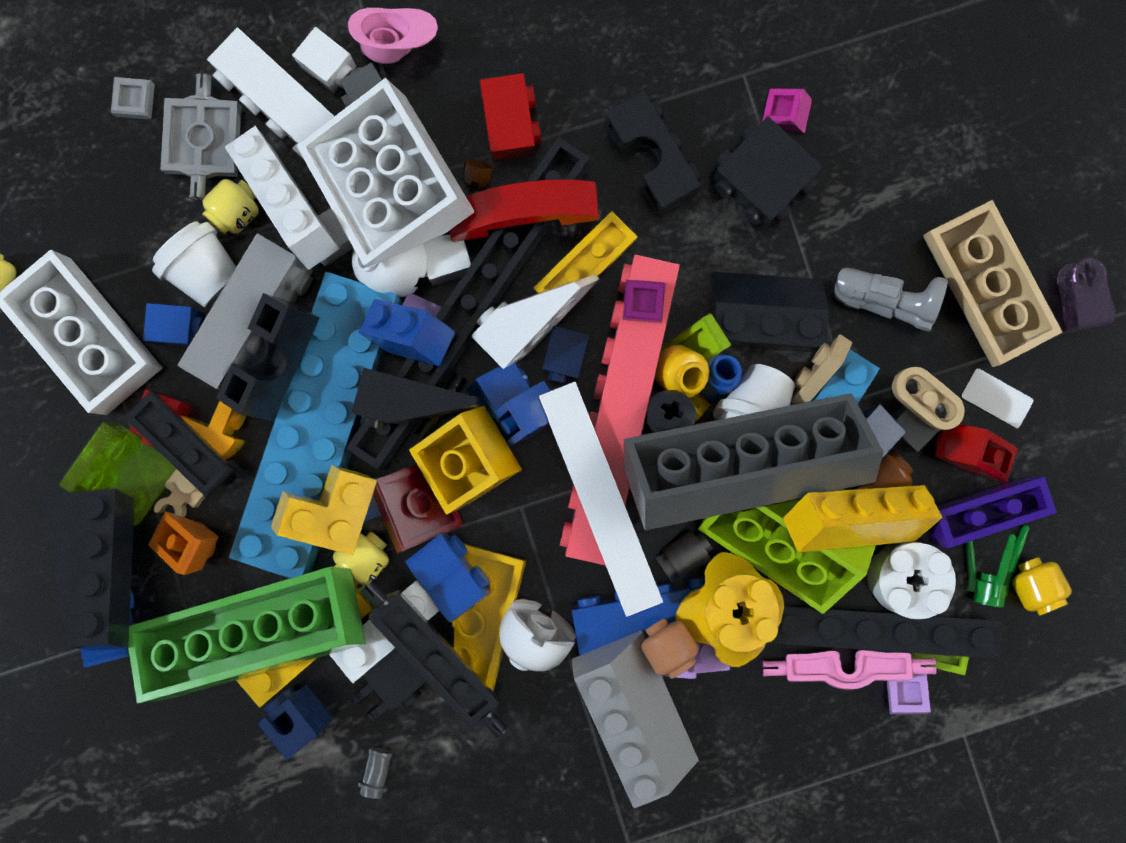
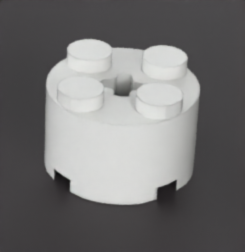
(932, 585)

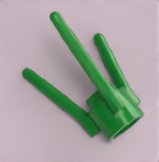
(994, 588)

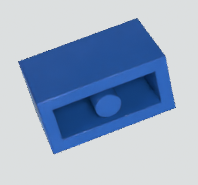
(407, 332)

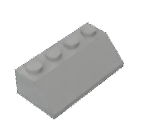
(635, 718)

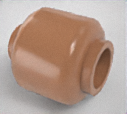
(669, 648)

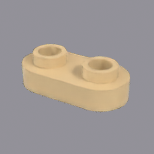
(927, 396)

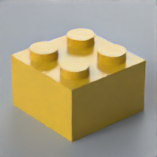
(465, 459)

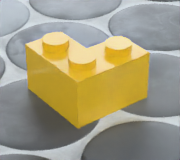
(333, 520)

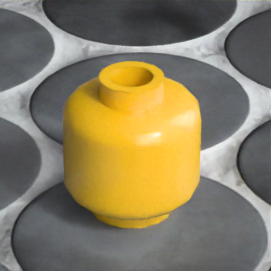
(682, 370)
(1041, 586)

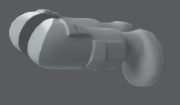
(885, 297)

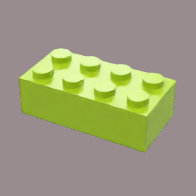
(764, 542)

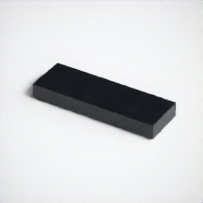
(179, 443)

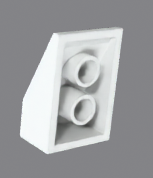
(519, 327)

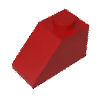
(976, 451)

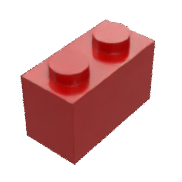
(508, 117)

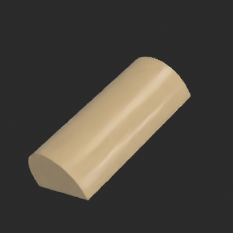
(992, 284)

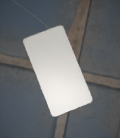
(997, 398)

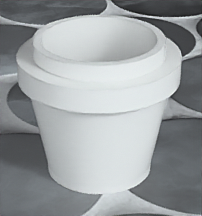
(195, 263)
(758, 391)

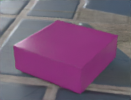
(643, 301)

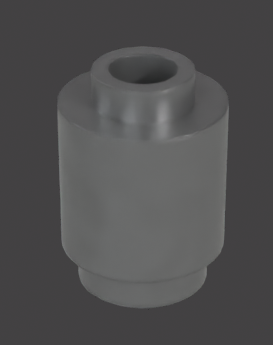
(684, 555)

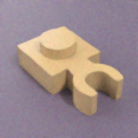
(182, 494)

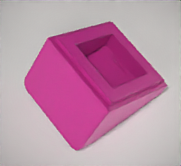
(788, 108)

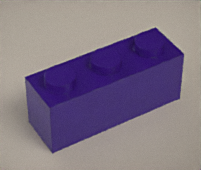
(992, 511)

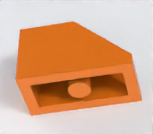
(183, 543)

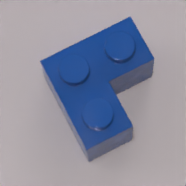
(511, 402)

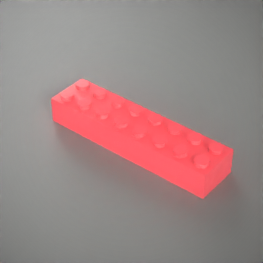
(622, 394)

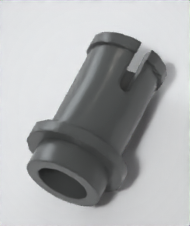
(375, 773)

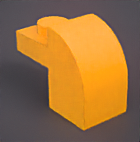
(220, 430)

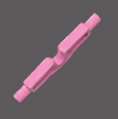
(869, 667)

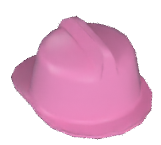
(391, 33)

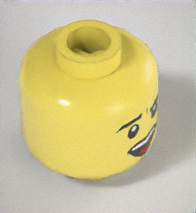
(230, 206)
(367, 559)

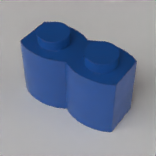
(449, 576)

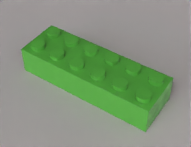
(245, 634)

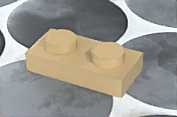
(827, 362)

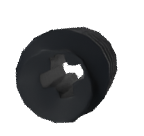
(669, 411)

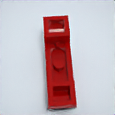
(528, 203)

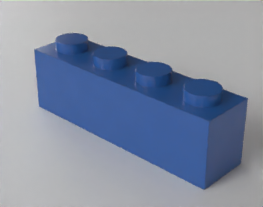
(605, 620)

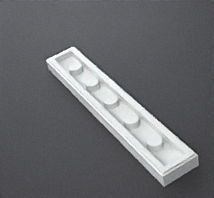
(600, 499)

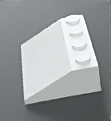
(384, 176)

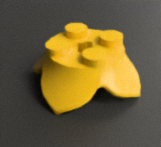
(710, 610)

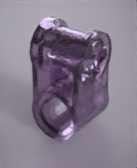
(1085, 301)

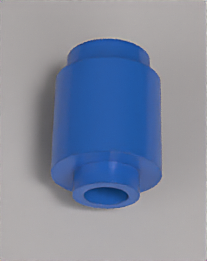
(723, 377)

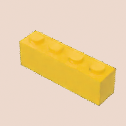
(861, 517)

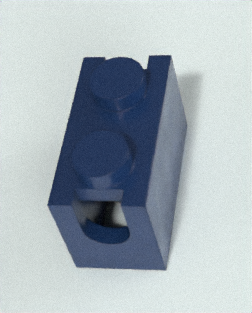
(294, 720)

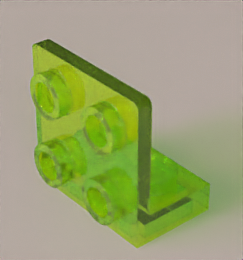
(120, 462)

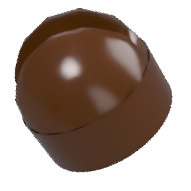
(477, 172)

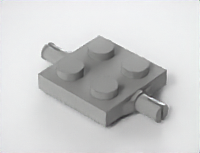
(197, 135)

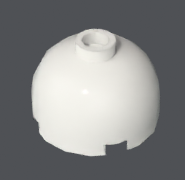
(394, 274)
(533, 638)

